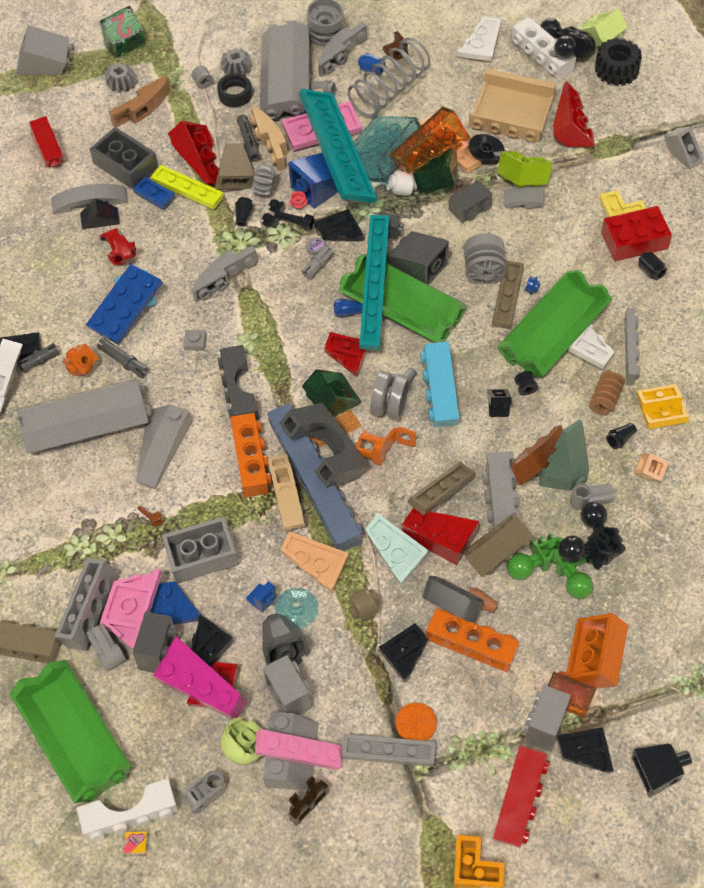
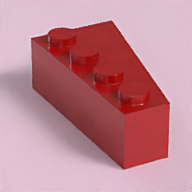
(519, 797)

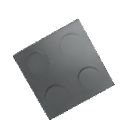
(153, 641)

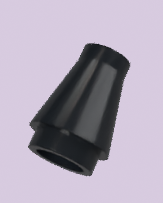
(243, 210)
(619, 436)

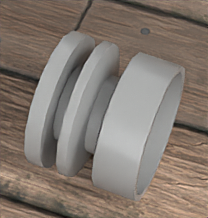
(324, 20)
(484, 258)

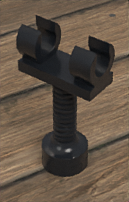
(278, 208)

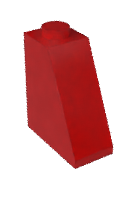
(45, 142)

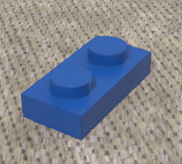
(154, 193)

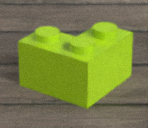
(523, 169)

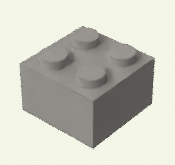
(287, 687)
(546, 717)

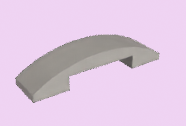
(86, 194)

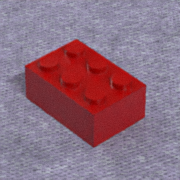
(636, 233)

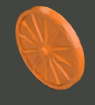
(416, 722)

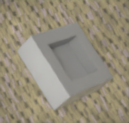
(194, 340)

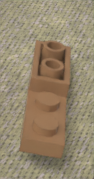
(144, 104)

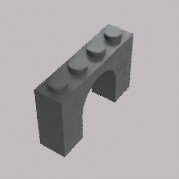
(318, 422)

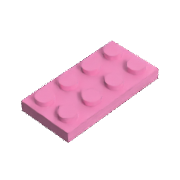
(301, 132)

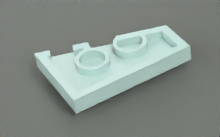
(396, 547)

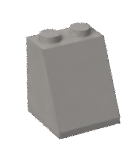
(43, 53)

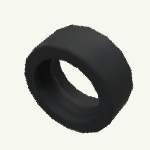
(231, 80)

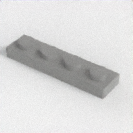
(631, 353)
(388, 750)

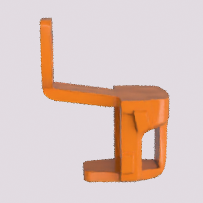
(382, 444)

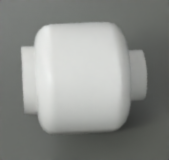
(402, 183)

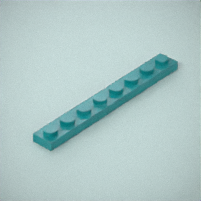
(374, 282)

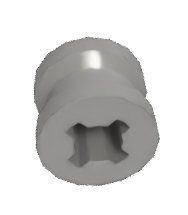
(202, 77)

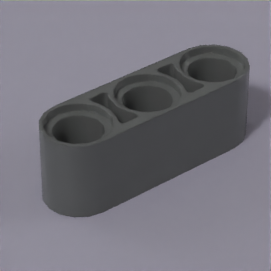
(452, 598)

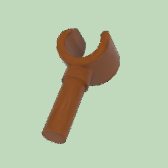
(155, 518)

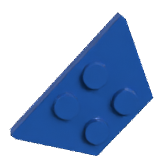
(174, 603)

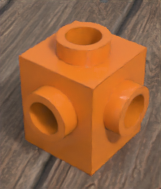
(80, 360)

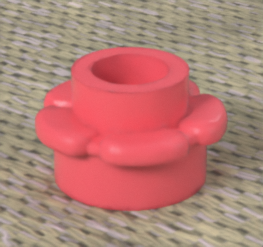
(298, 199)

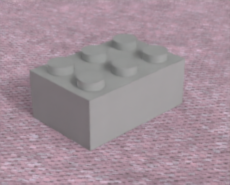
(200, 549)

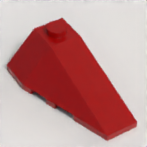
(195, 146)

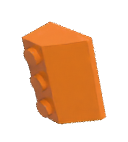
(598, 650)

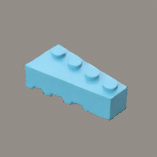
(440, 384)

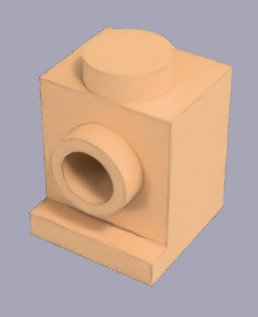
(651, 467)

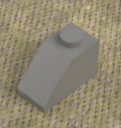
(684, 146)

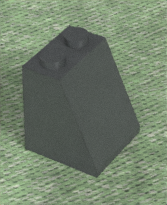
(420, 256)

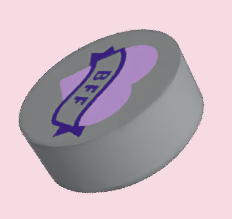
(314, 245)

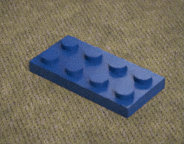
(124, 304)

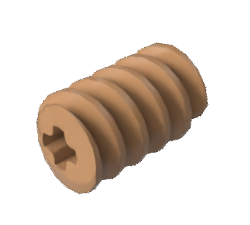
(606, 392)

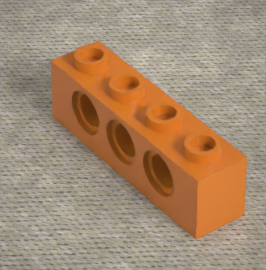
(255, 483)
(478, 650)

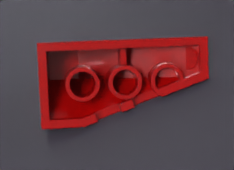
(571, 121)

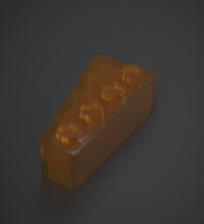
(430, 141)

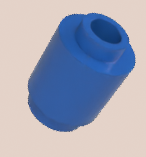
(368, 60)

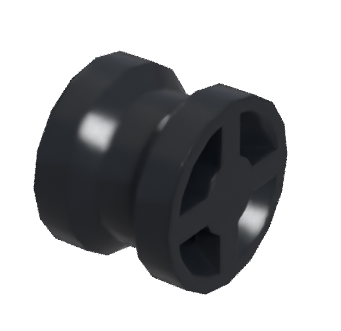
(526, 383)

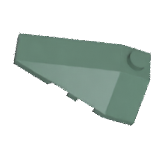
(569, 462)

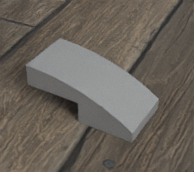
(527, 196)

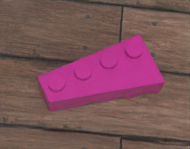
(195, 679)

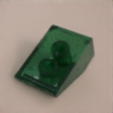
(438, 173)

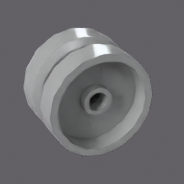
(389, 395)

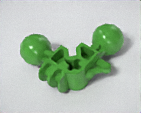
(520, 566)

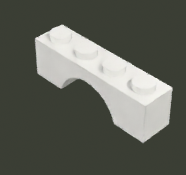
(100, 821)

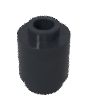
(652, 265)

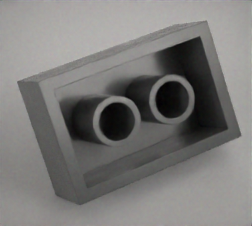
(123, 157)

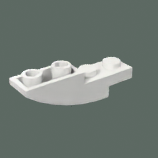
(9, 358)

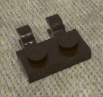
(301, 808)

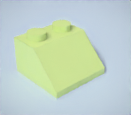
(605, 26)

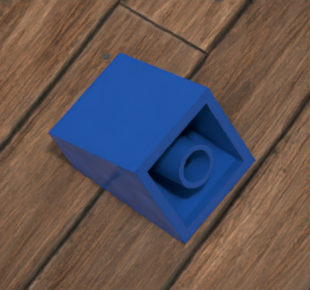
(312, 178)

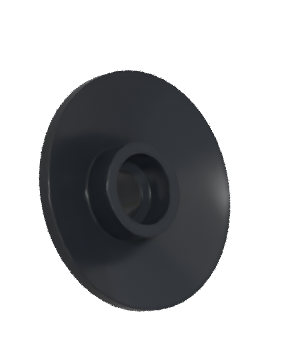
(485, 147)

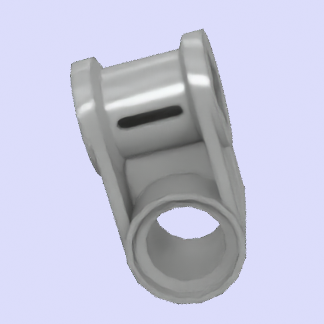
(202, 791)

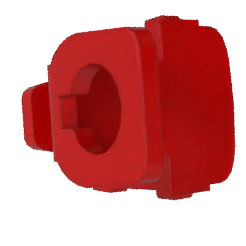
(122, 250)

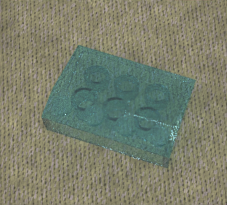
(379, 140)

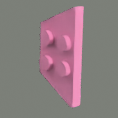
(128, 603)

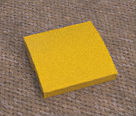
(662, 406)

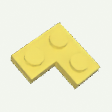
(615, 206)

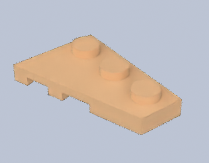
(315, 558)

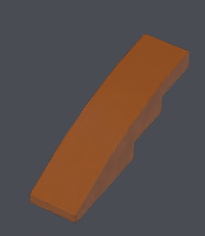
(535, 458)

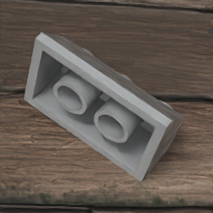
(284, 773)

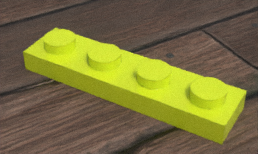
(187, 187)

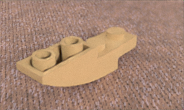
(269, 135)
(285, 492)

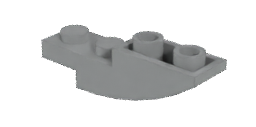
(337, 48)
(216, 275)

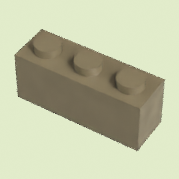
(498, 545)
(28, 642)

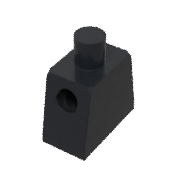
(659, 766)

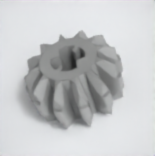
(235, 61)
(119, 77)
(263, 180)

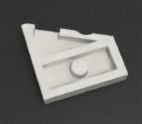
(592, 348)

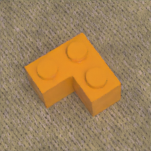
(470, 871)

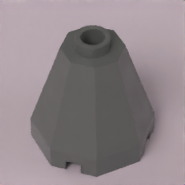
(282, 639)

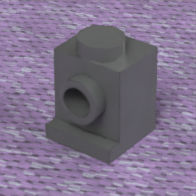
(395, 225)

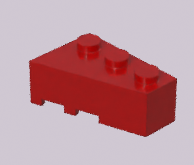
(441, 533)

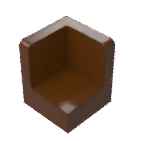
(387, 48)

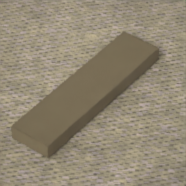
(508, 295)
(441, 488)

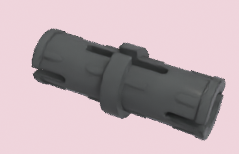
(38, 357)

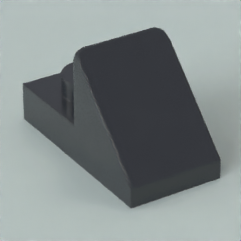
(498, 402)

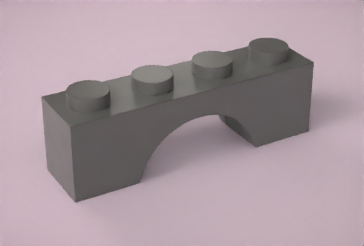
(234, 364)

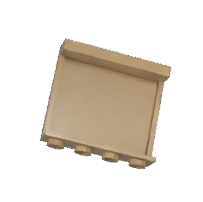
(513, 105)

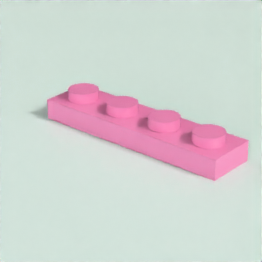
(298, 749)

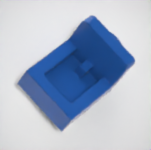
(262, 596)

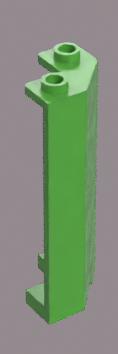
(409, 301)
(554, 323)
(70, 732)

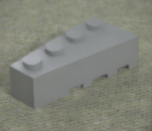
(500, 486)

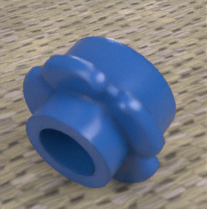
(532, 285)

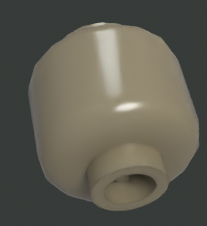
(364, 604)

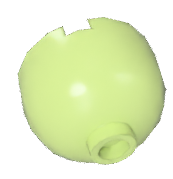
(239, 741)

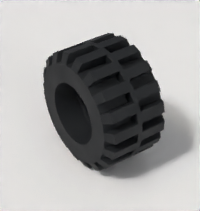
(618, 61)

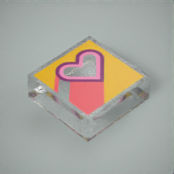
(135, 843)

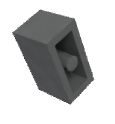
(470, 201)

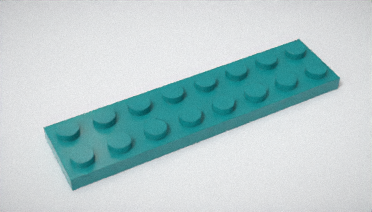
(337, 146)

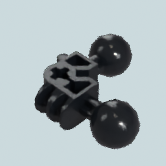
(570, 39)
(602, 544)

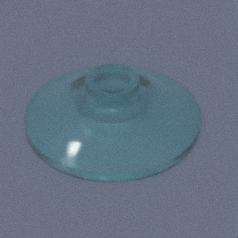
(301, 615)

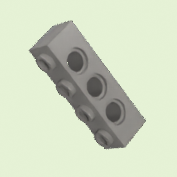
(86, 604)

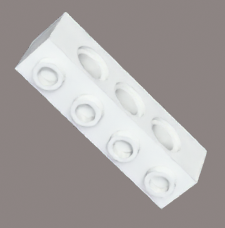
(540, 46)

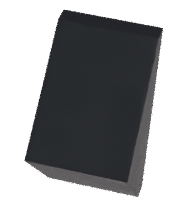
(99, 215)

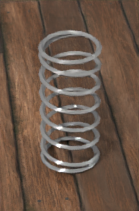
(401, 49)

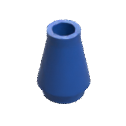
(347, 307)

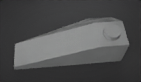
(160, 442)

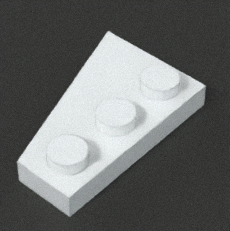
(482, 41)

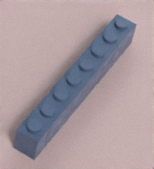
(326, 501)

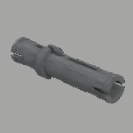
(250, 144)
(128, 361)

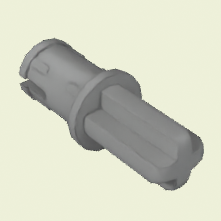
(317, 262)

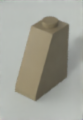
(234, 168)

